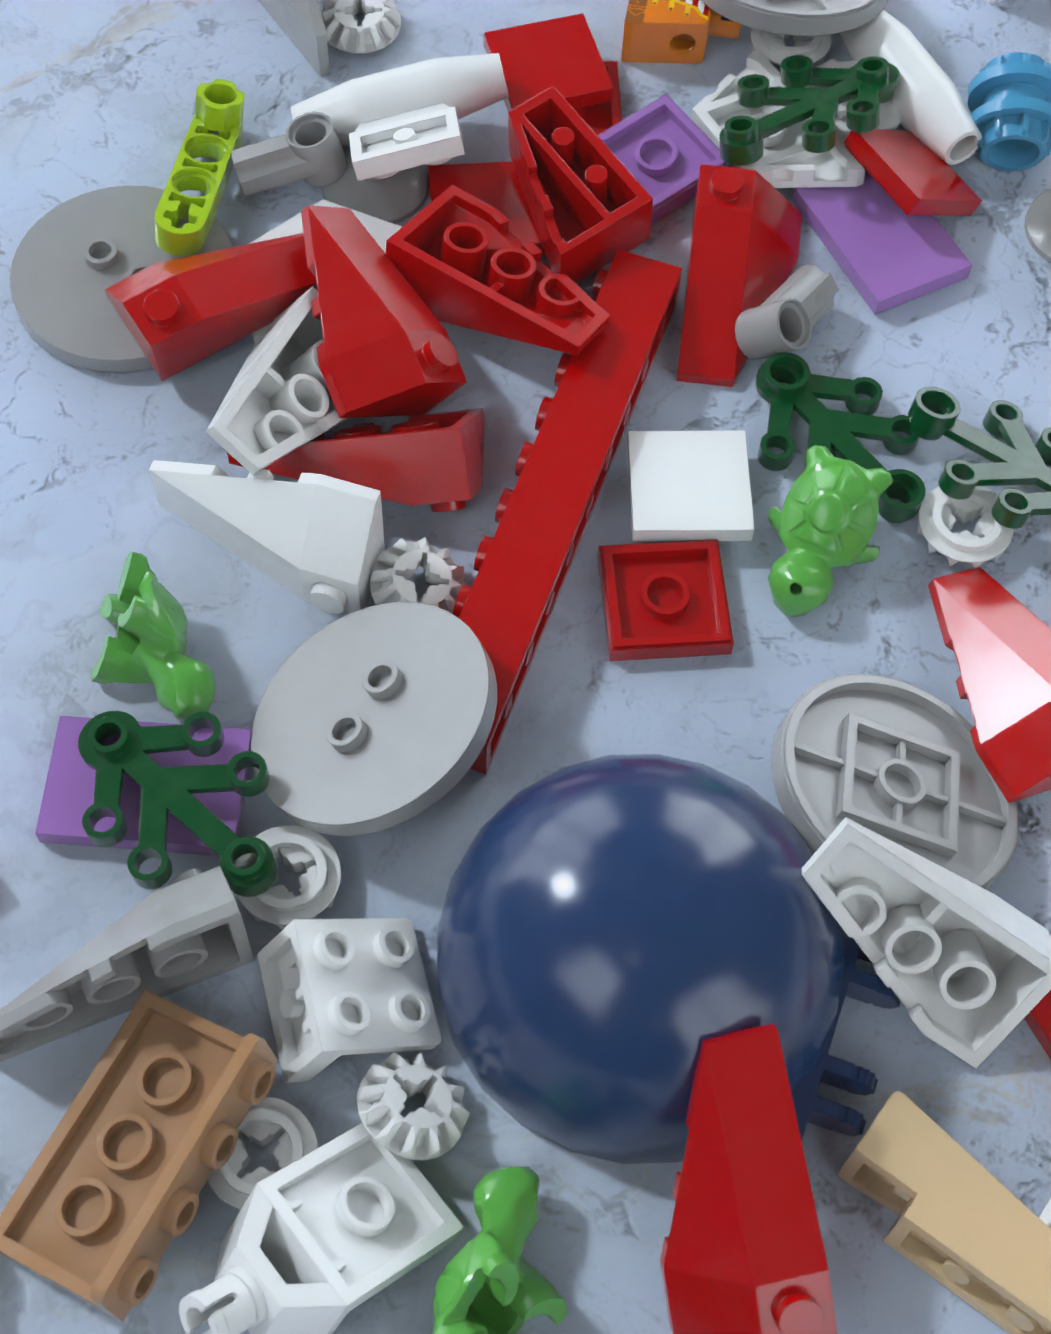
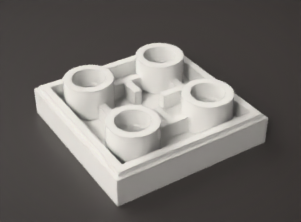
(689, 486)

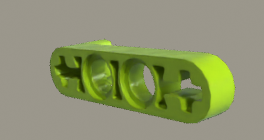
(217, 109)

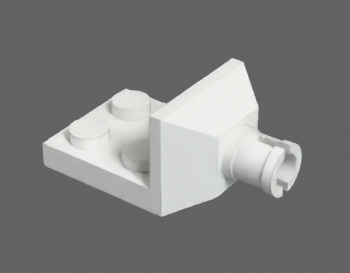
(321, 1241)

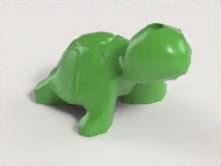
(824, 526)
(152, 643)
(488, 1281)

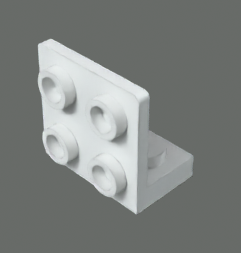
(345, 992)

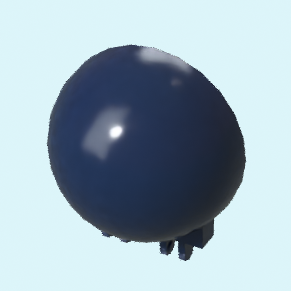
(622, 928)

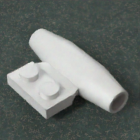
(925, 96)
(409, 111)

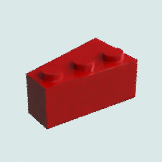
(575, 187)

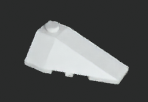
(278, 393)
(304, 534)
(940, 942)

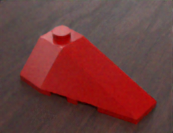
(487, 279)

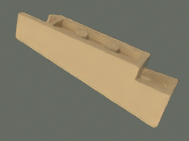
(955, 1217)

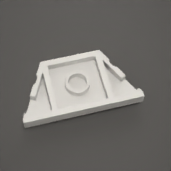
(784, 159)

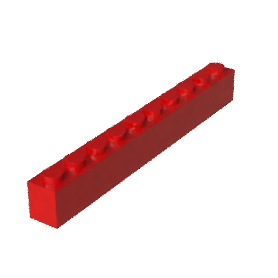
(563, 476)

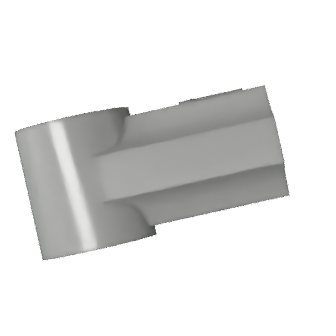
(305, 152)
(787, 316)

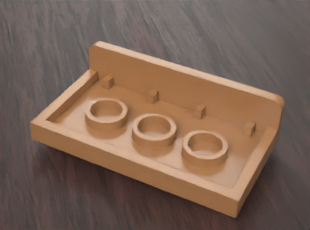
(135, 1154)

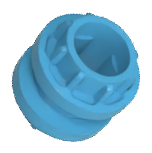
(1012, 111)

